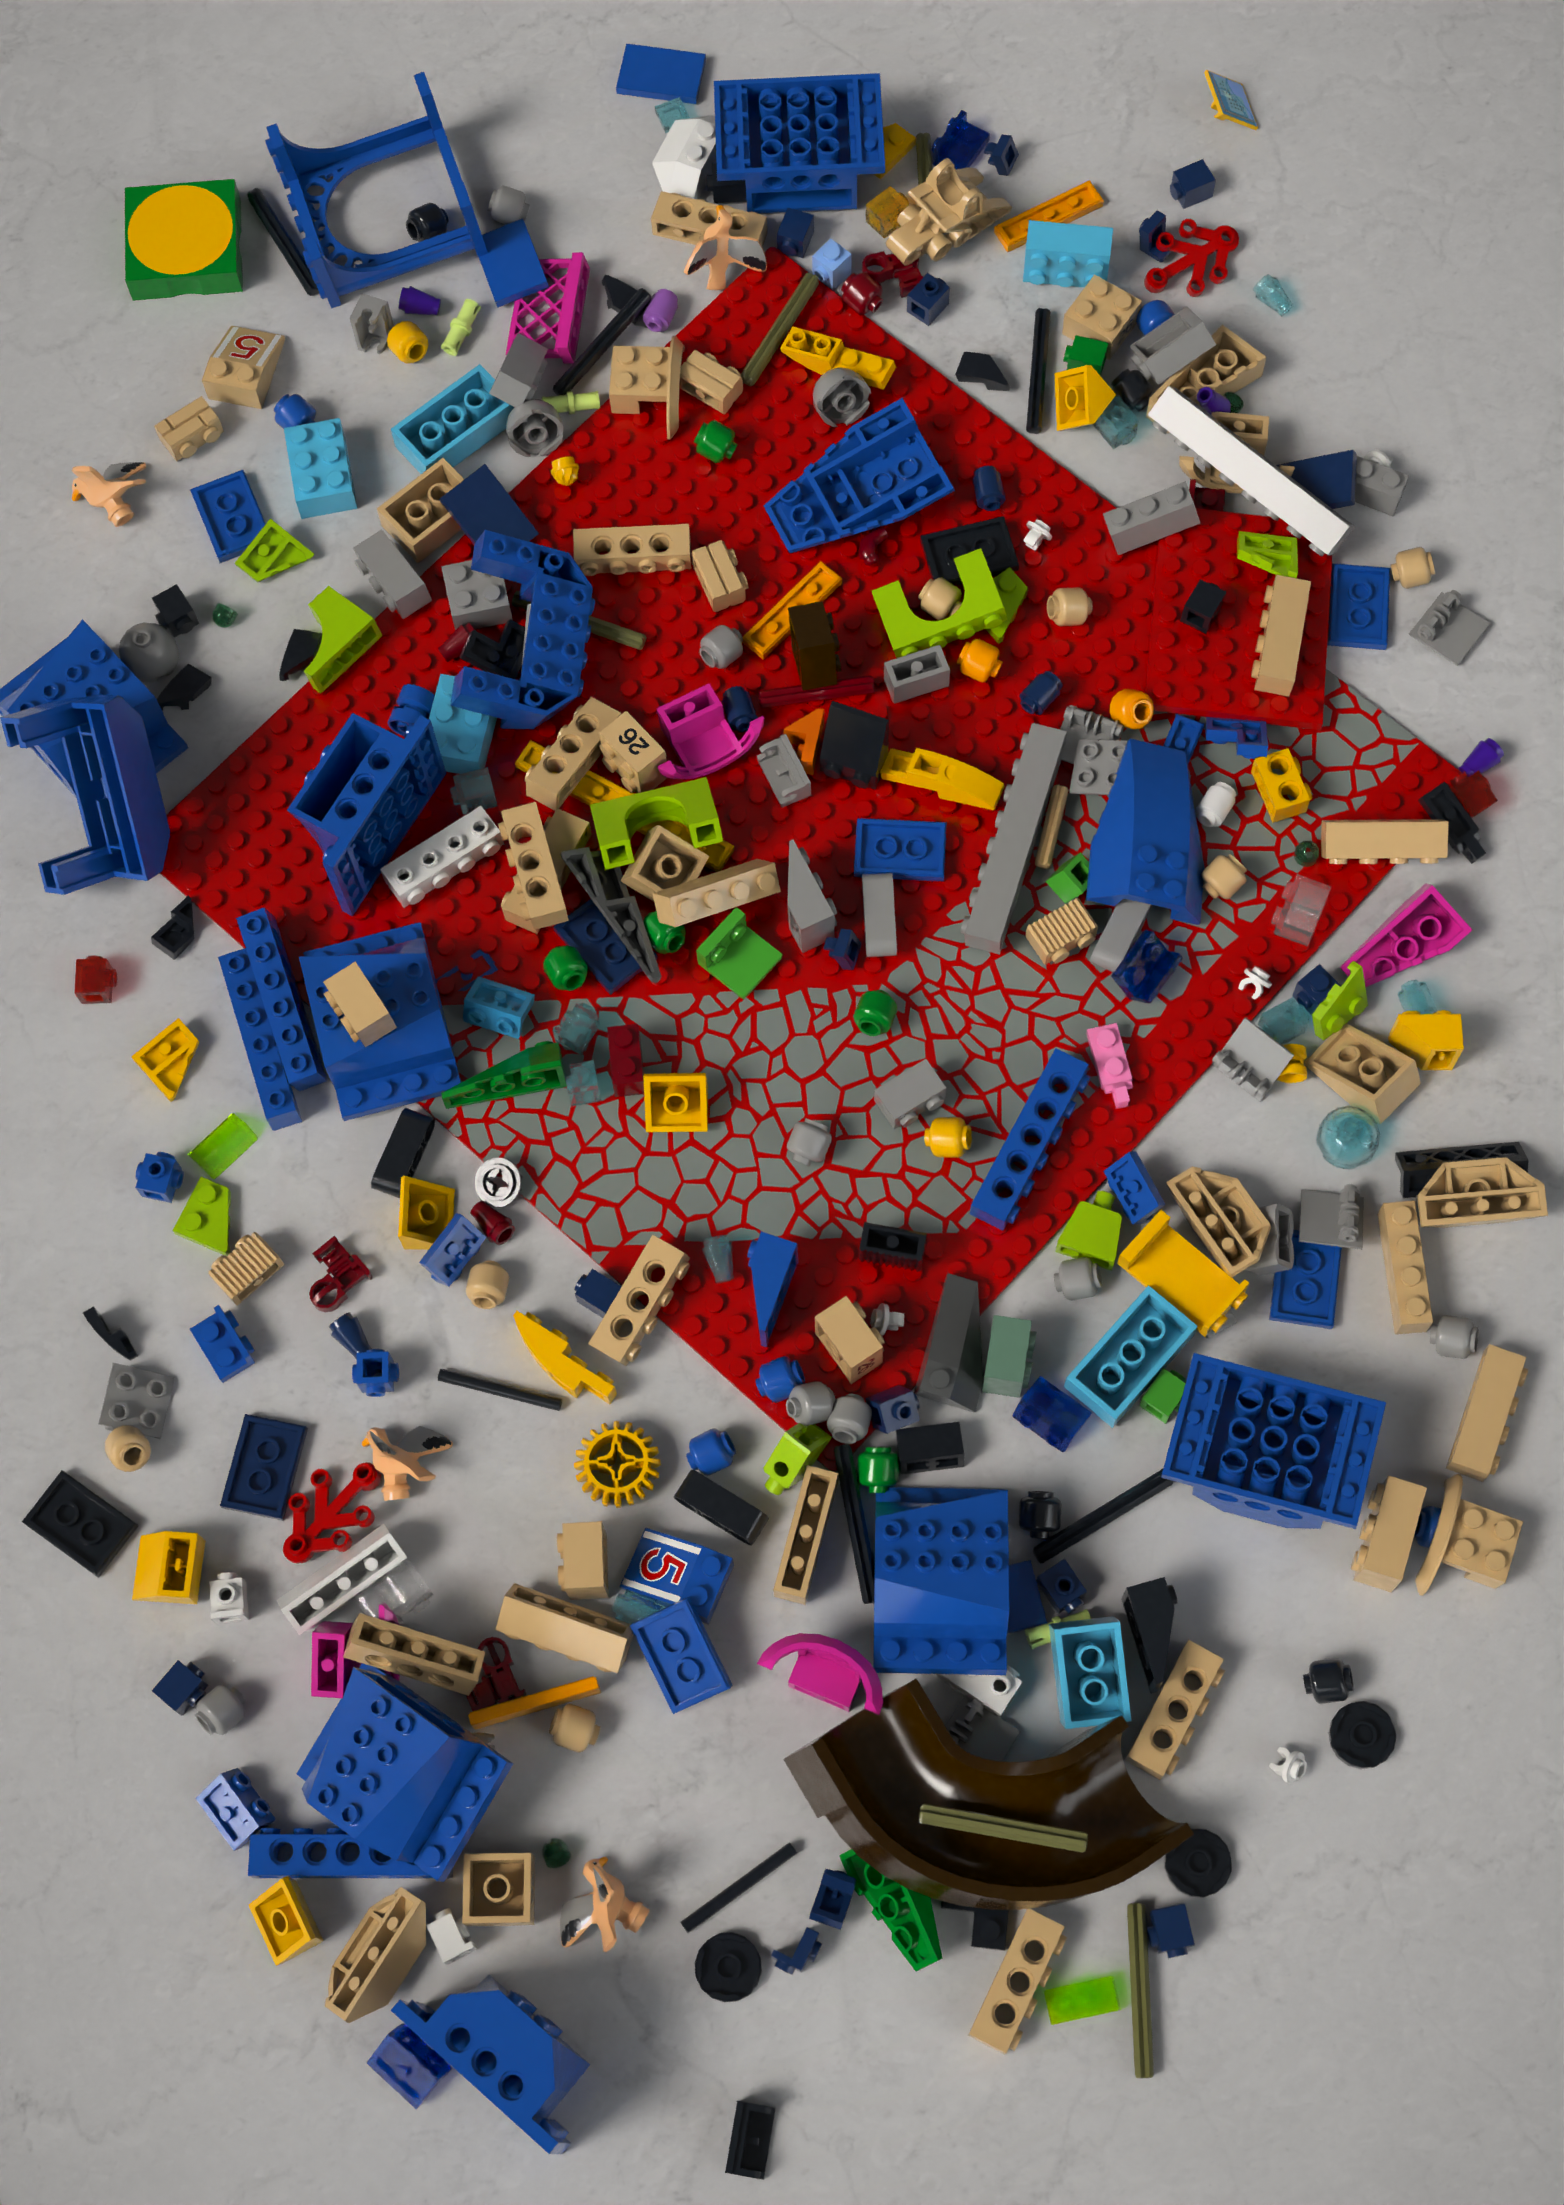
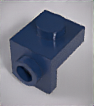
(1149, 232)
(833, 1898)
(806, 1950)

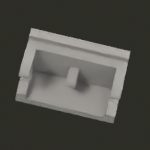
(371, 322)
(784, 771)

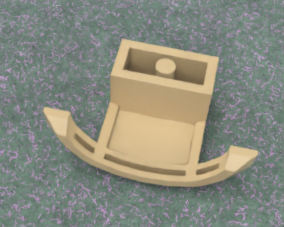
(647, 375)
(1251, 429)
(1470, 1540)

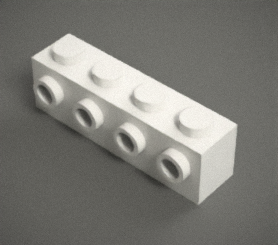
(442, 857)
(341, 1579)
(991, 1690)

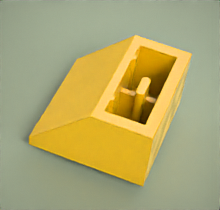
(1429, 1039)
(169, 1567)

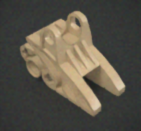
(948, 205)

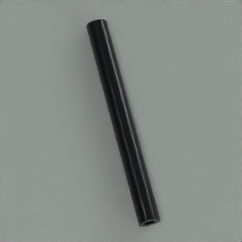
(500, 1389)
(738, 1887)

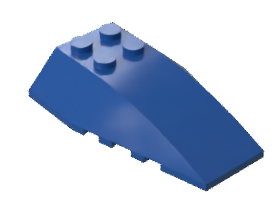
(861, 483)
(1149, 836)

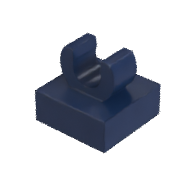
(1002, 154)
(844, 949)

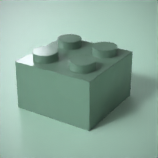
(1007, 1354)

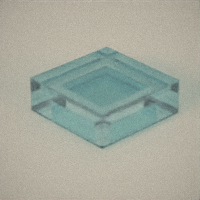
(669, 112)

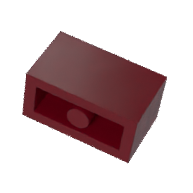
(626, 1060)

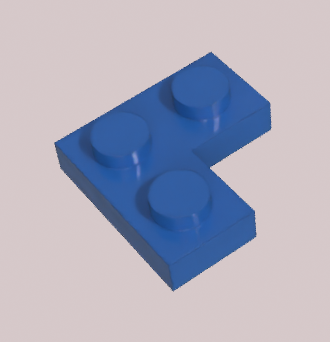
(1248, 734)

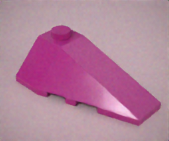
(1412, 934)

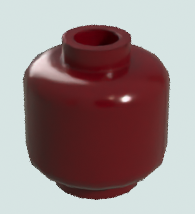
(862, 293)

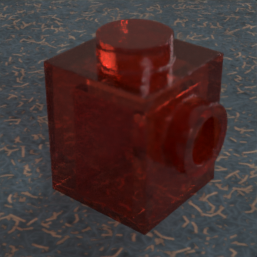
(1473, 792)
(94, 980)

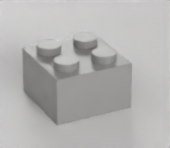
(475, 596)

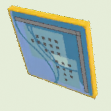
(1230, 100)

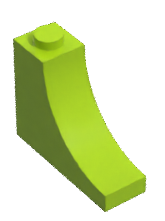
(345, 637)

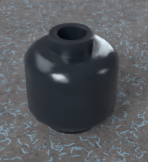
(426, 222)
(1132, 389)
(1040, 1513)
(1329, 1680)

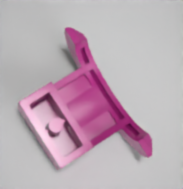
(701, 735)
(329, 1668)
(827, 1670)

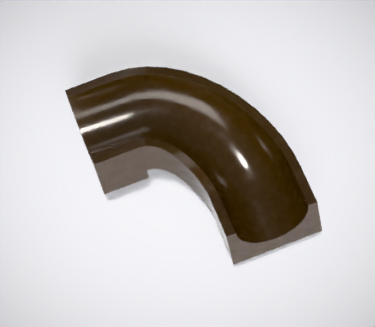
(883, 1767)

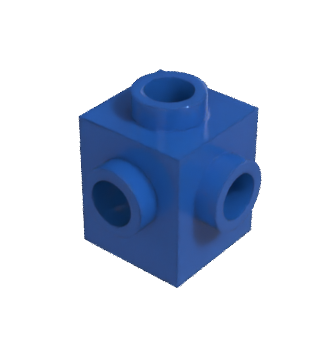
(159, 1177)
(371, 1363)

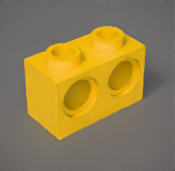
(1274, 786)

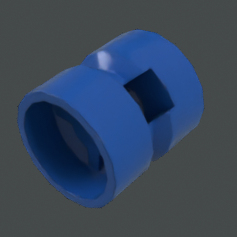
(411, 704)

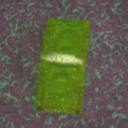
(1082, 2000)

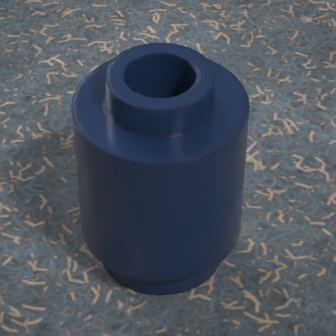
(988, 488)
(1040, 693)
(738, 708)

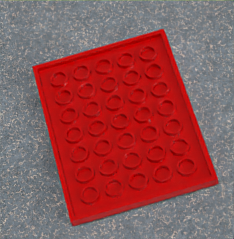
(1213, 670)

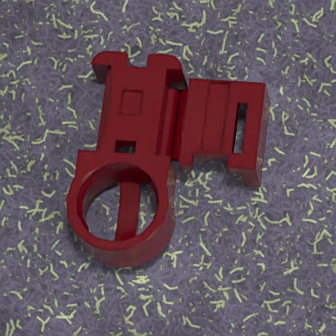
(907, 275)
(345, 1274)
(500, 1684)

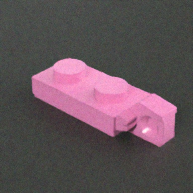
(1111, 1062)

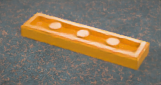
(1059, 209)
(775, 624)
(534, 1702)

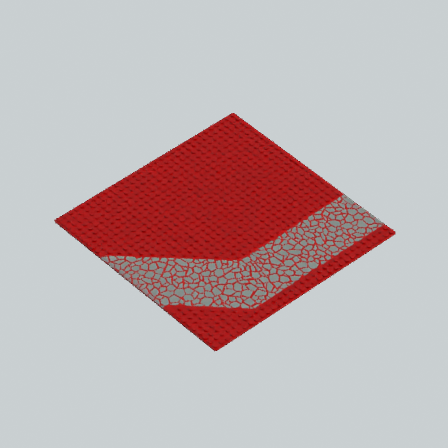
(794, 1039)

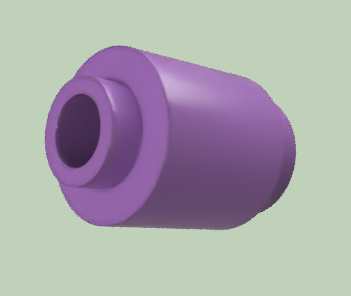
(660, 310)

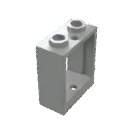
(1171, 346)

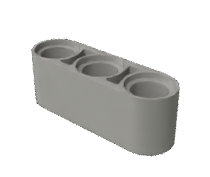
(879, 915)
(1120, 933)

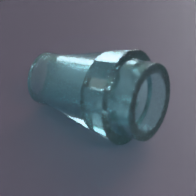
(1273, 295)
(719, 1257)

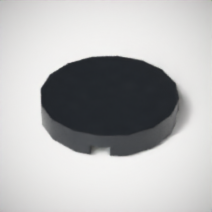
(1362, 1735)
(1199, 1864)
(728, 1967)

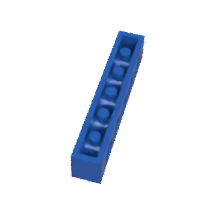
(281, 999)
(259, 1042)
(1059, 1070)
(266, 1864)

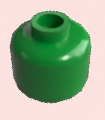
(715, 441)
(663, 937)
(565, 968)
(875, 1012)
(878, 1468)

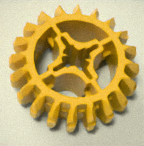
(603, 1464)

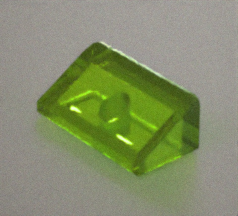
(223, 1146)

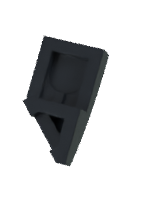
(619, 294)
(981, 369)
(299, 652)
(184, 688)
(177, 932)
(116, 1340)

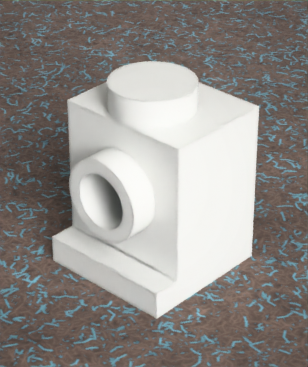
(236, 1607)
(450, 1936)

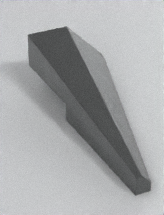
(615, 904)

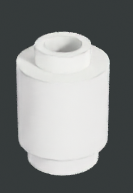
(1215, 805)

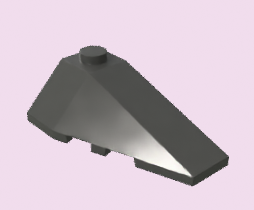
(953, 1354)

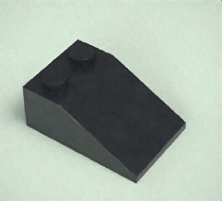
(854, 745)
(1150, 1618)

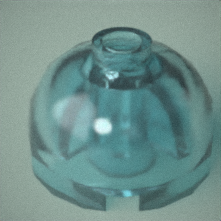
(1348, 1137)

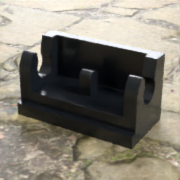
(930, 1448)
(750, 2140)

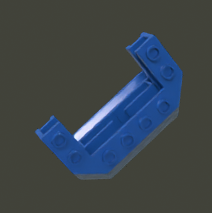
(112, 786)

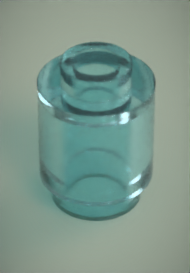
(1416, 997)
(633, 1606)

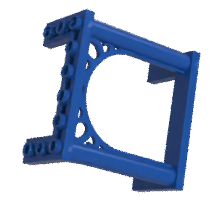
(309, 167)

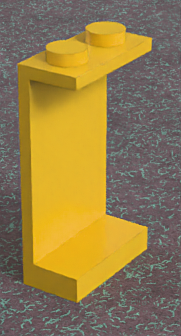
(1182, 1275)

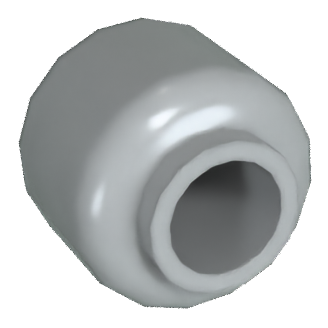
(508, 205)
(721, 647)
(809, 1142)
(1078, 1278)
(1454, 1337)
(810, 1403)
(849, 1419)
(220, 1710)

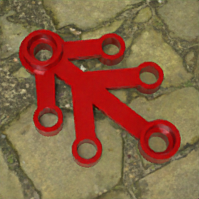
(1194, 255)
(328, 1515)

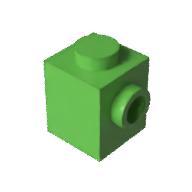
(1070, 878)
(1164, 1395)

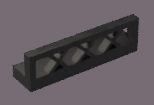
(1416, 1176)

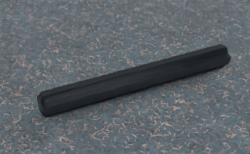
(282, 240)
(602, 342)
(1038, 371)
(1100, 1517)
(856, 1521)

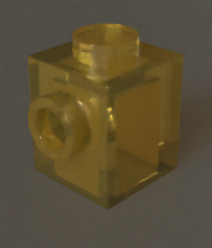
(884, 211)

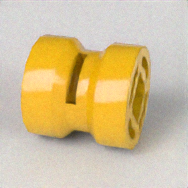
(1295, 1070)

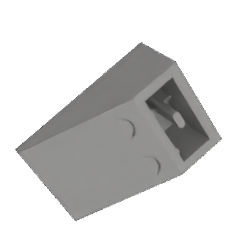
(809, 913)

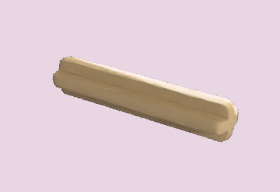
(1051, 826)

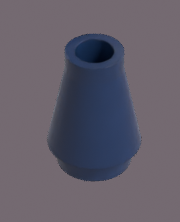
(350, 1334)

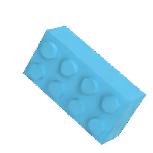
(452, 422)
(1130, 1356)

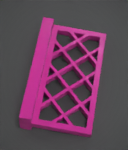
(570, 304)

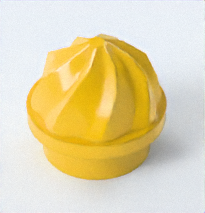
(565, 470)

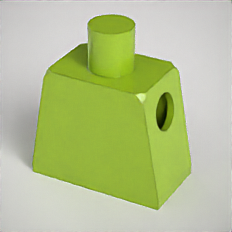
(1092, 1232)
(793, 1453)

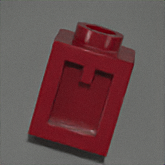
(1207, 498)

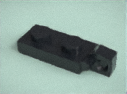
(1462, 830)

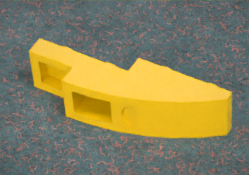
(825, 353)
(943, 774)
(552, 1352)

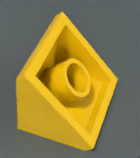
(1080, 397)
(676, 1102)
(423, 1212)
(285, 1920)

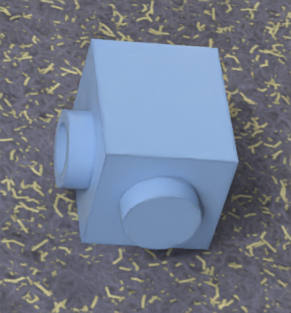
(832, 264)

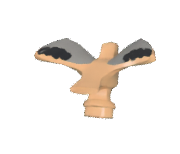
(721, 249)
(108, 489)
(402, 1458)
(601, 1906)

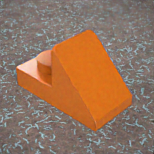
(807, 734)

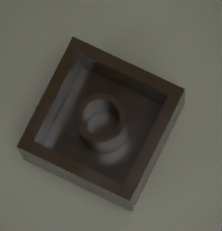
(814, 645)

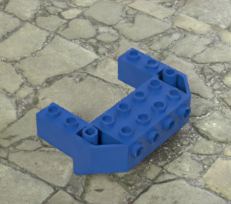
(554, 637)

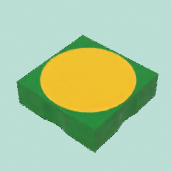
(183, 239)

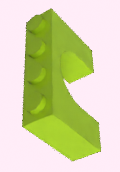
(978, 611)
(683, 802)

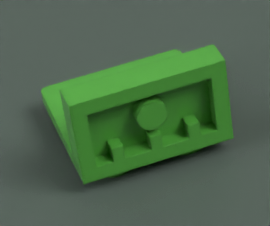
(737, 955)

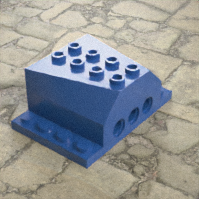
(799, 139)
(83, 668)
(367, 800)
(408, 1062)
(1273, 1445)
(941, 1581)
(401, 1773)
(503, 2054)

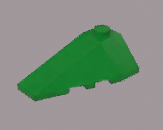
(524, 1073)
(902, 1910)

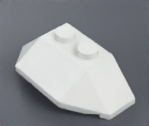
(687, 156)

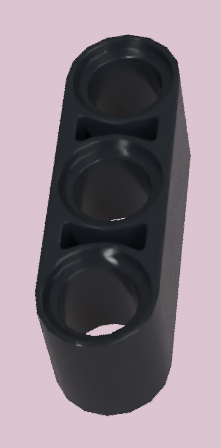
(403, 1151)
(721, 1507)

